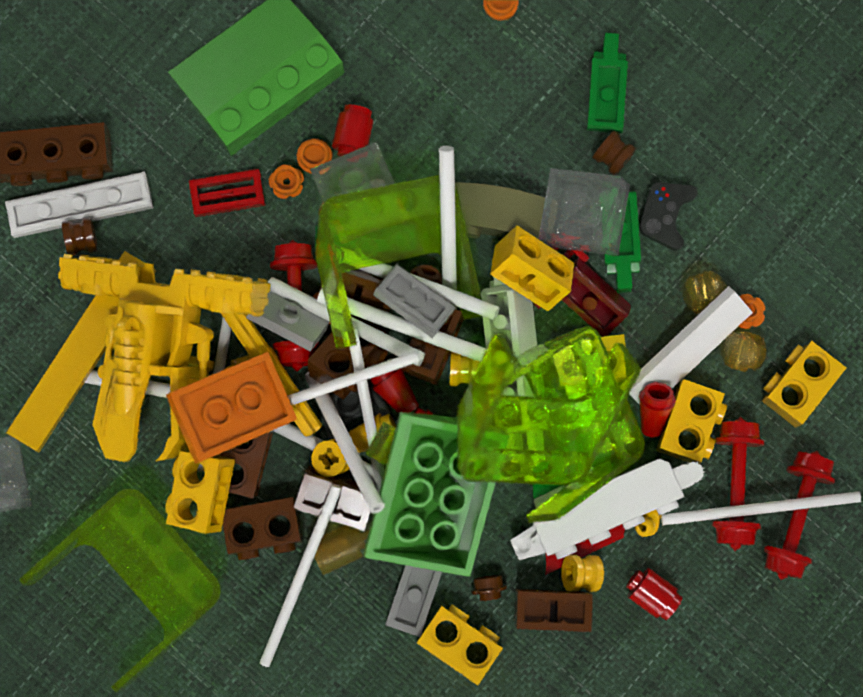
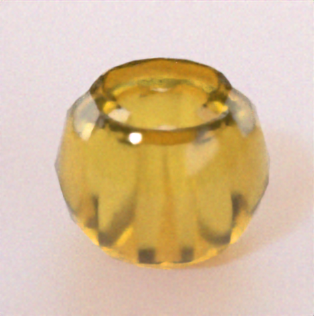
(702, 290)
(744, 351)

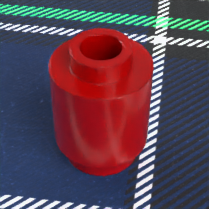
(352, 129)
(653, 593)

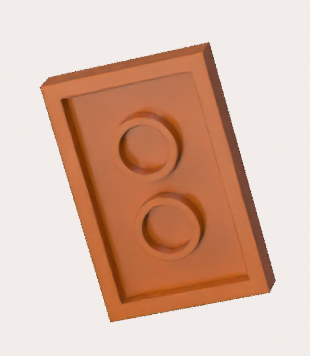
(231, 407)

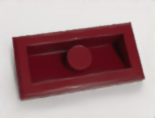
(595, 300)

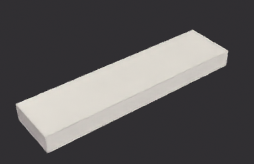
(95, 199)
(694, 342)

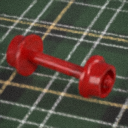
(293, 258)
(740, 436)
(786, 561)

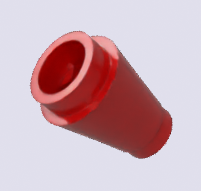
(395, 391)
(655, 408)

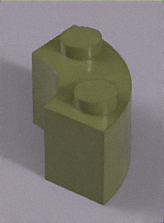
(498, 209)

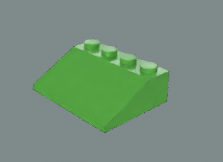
(257, 72)
(429, 509)

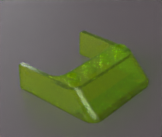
(382, 228)
(568, 370)
(536, 436)
(150, 561)

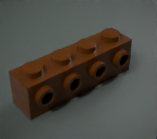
(55, 153)

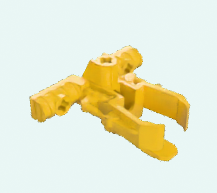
(153, 337)

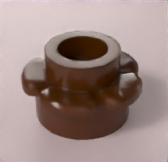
(488, 587)

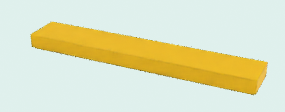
(66, 372)

